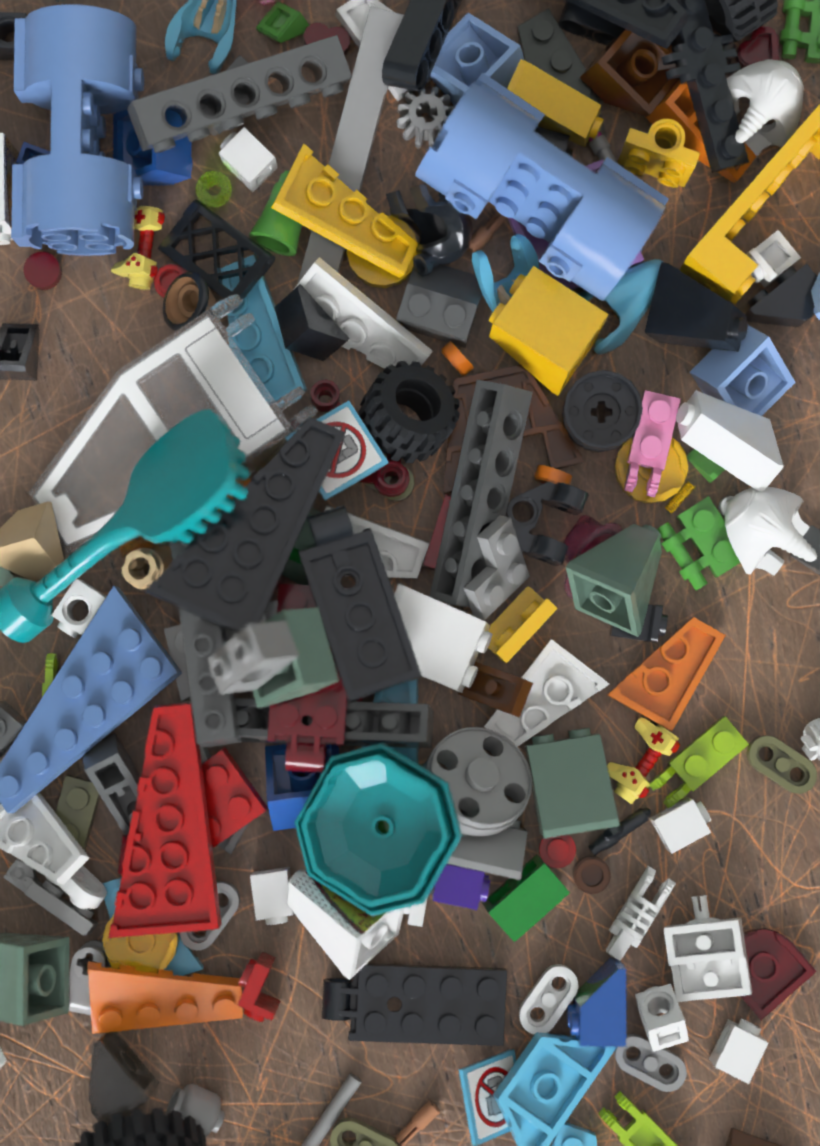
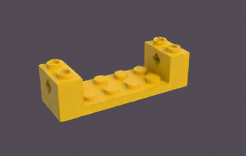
(715, 258)

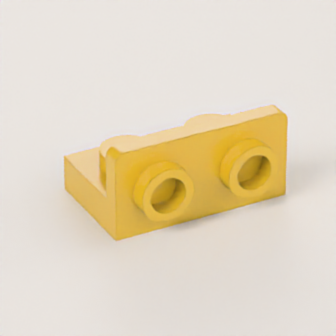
(519, 623)

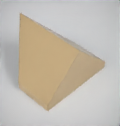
(31, 542)

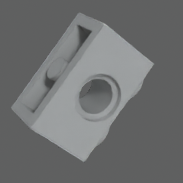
(253, 657)

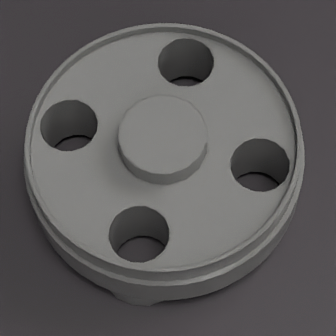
(482, 780)

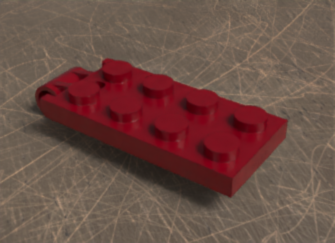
(327, 707)

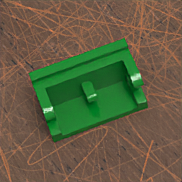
(523, 902)

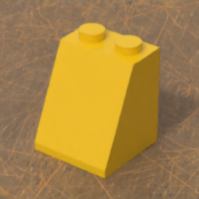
(546, 328)

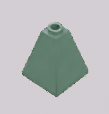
(617, 577)

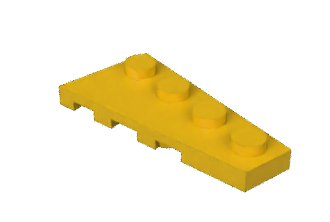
(330, 208)

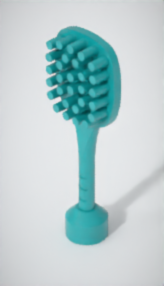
(167, 495)

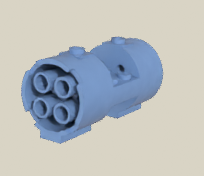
(78, 67)
(587, 217)

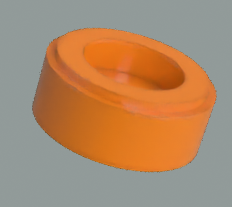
(456, 358)
(549, 474)

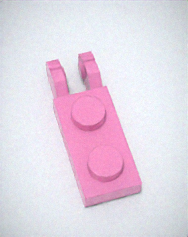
(652, 439)

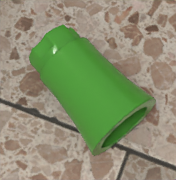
(274, 230)

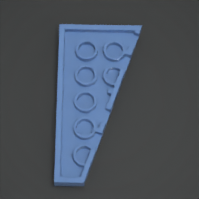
(99, 686)

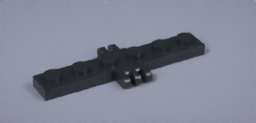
(704, 67)

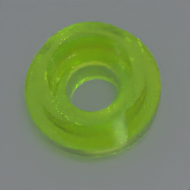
(209, 179)

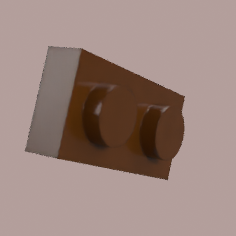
(498, 690)

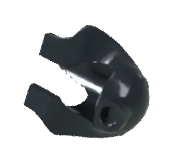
(441, 228)

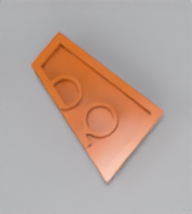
(670, 675)

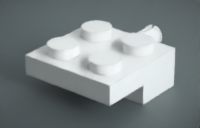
(707, 956)

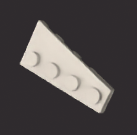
(362, 320)

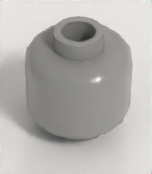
(199, 1104)

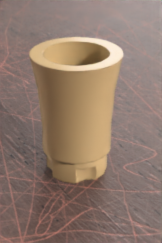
(137, 563)

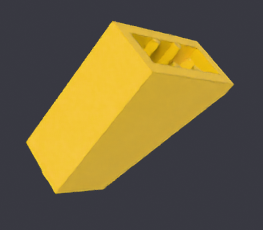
(563, 106)

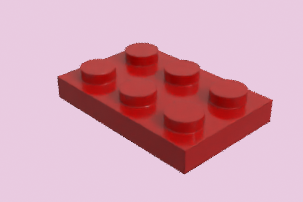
(229, 797)

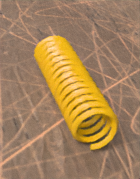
(679, 497)

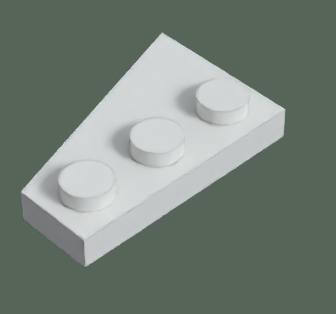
(557, 687)

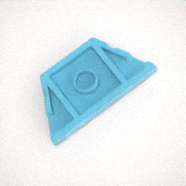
(547, 1086)

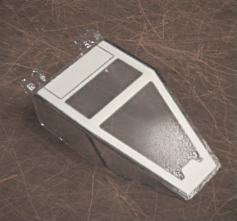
(148, 397)

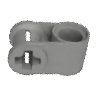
(78, 975)

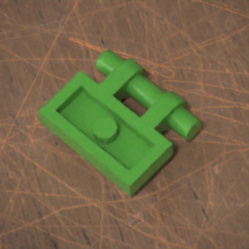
(793, 38)
(708, 534)

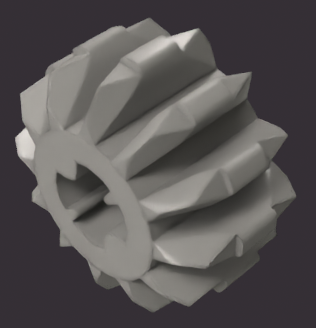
(415, 124)

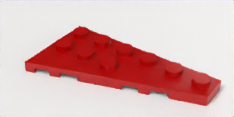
(168, 852)

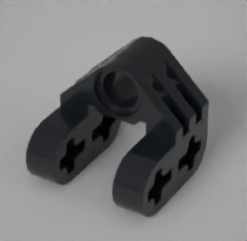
(558, 496)

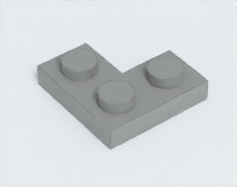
(504, 568)

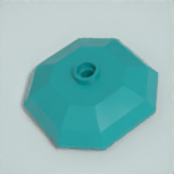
(343, 836)

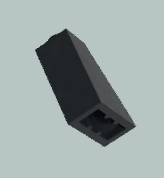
(692, 315)

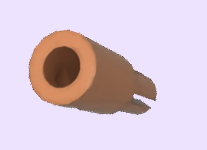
(484, 233)
(418, 1122)

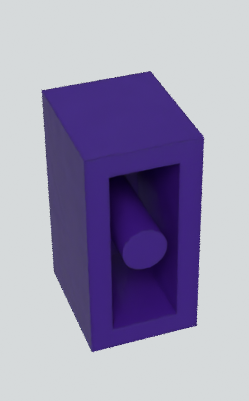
(461, 887)

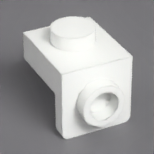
(773, 258)

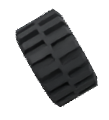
(740, 16)
(423, 393)

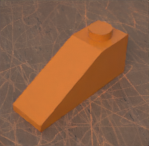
(679, 107)

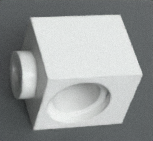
(247, 158)
(77, 592)
(681, 824)
(271, 895)
(665, 1029)
(739, 1049)

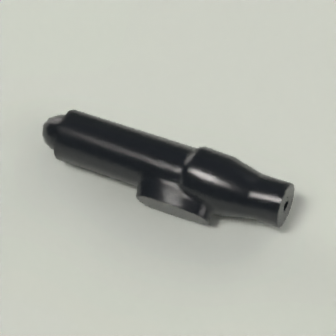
(614, 834)

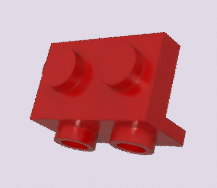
(256, 1003)

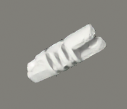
(637, 915)

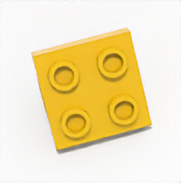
(659, 153)

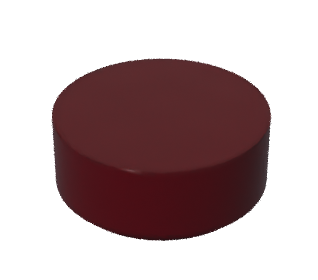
(42, 270)

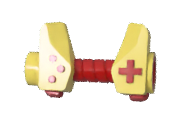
(139, 265)
(633, 781)

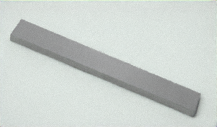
(357, 122)

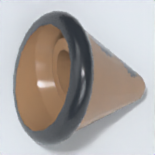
(186, 299)

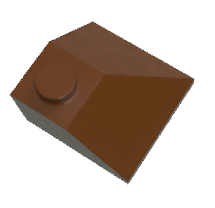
(630, 73)

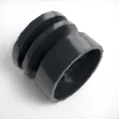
(617, 396)

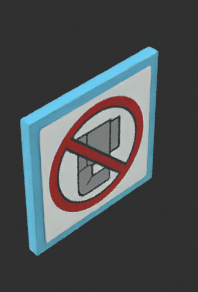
(357, 454)
(478, 1086)

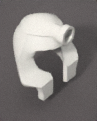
(774, 94)
(764, 521)

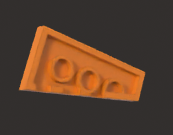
(142, 1000)

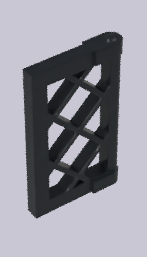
(185, 230)

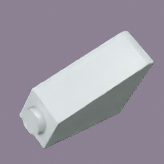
(731, 438)

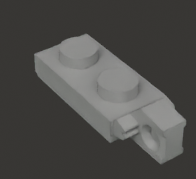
(49, 897)

